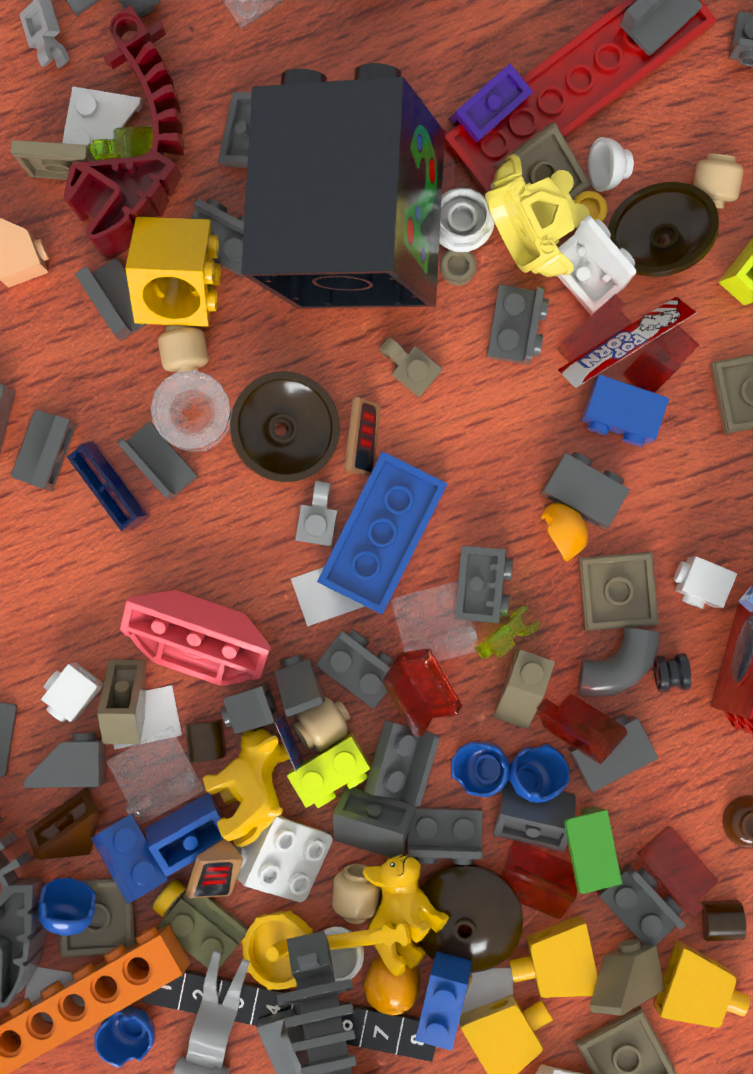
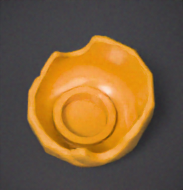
(566, 529)
(391, 993)

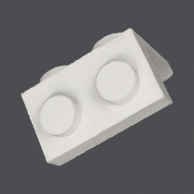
(597, 265)
(284, 859)

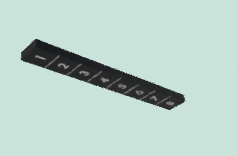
(371, 1028)

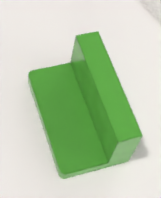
(592, 850)

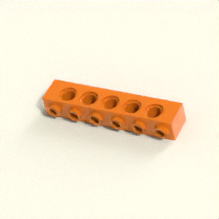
(165, 963)

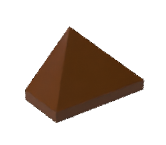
(66, 829)

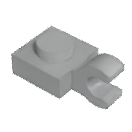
(40, 30)
(317, 522)

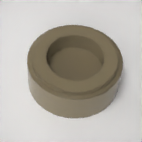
(457, 267)

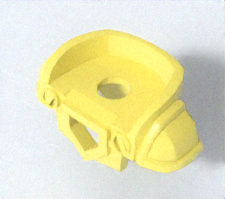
(534, 217)

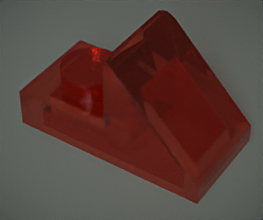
(660, 359)

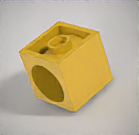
(173, 271)

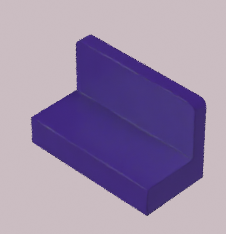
(492, 103)

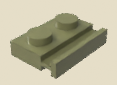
(204, 927)

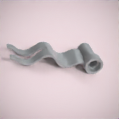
(212, 1024)

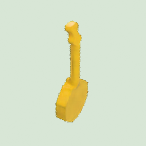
(268, 949)

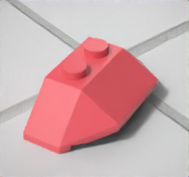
(195, 637)

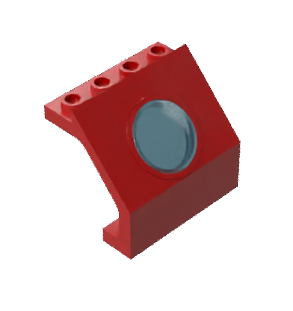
(735, 680)

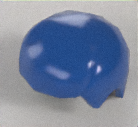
(480, 768)
(539, 773)
(66, 906)
(125, 1036)

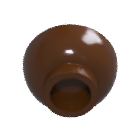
(739, 821)

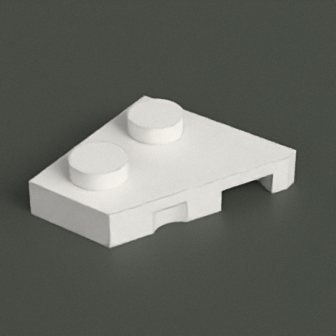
(97, 114)

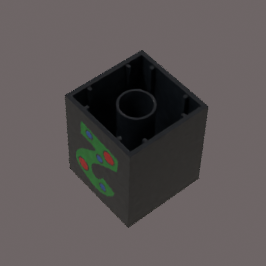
(343, 191)

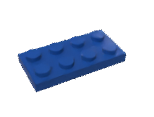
(382, 533)

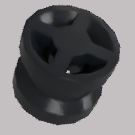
(672, 672)

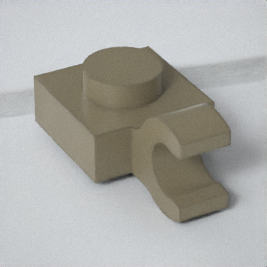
(413, 370)

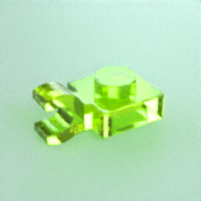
(126, 143)
(501, 640)

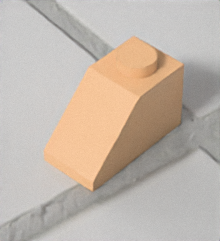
(20, 254)

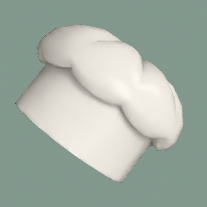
(464, 220)

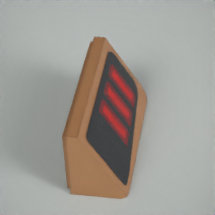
(362, 437)
(215, 871)

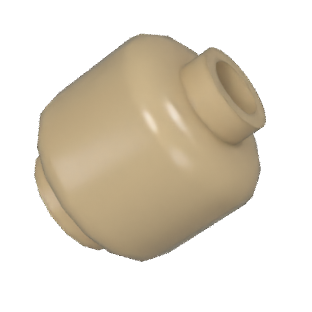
(719, 178)
(182, 348)
(322, 725)
(354, 895)

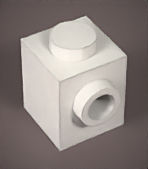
(703, 582)
(70, 692)

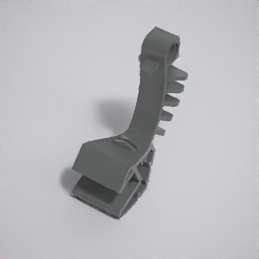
(20, 929)
(319, 1006)

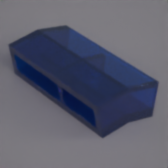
(114, 483)

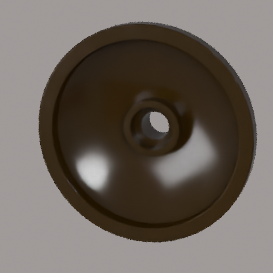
(663, 215)
(309, 423)
(482, 901)

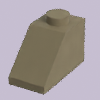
(523, 688)
(123, 702)
(627, 978)

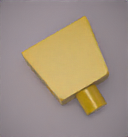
(559, 960)
(698, 989)
(505, 1034)

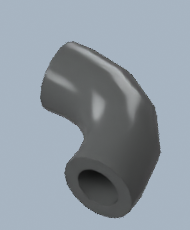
(623, 668)

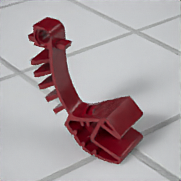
(132, 186)

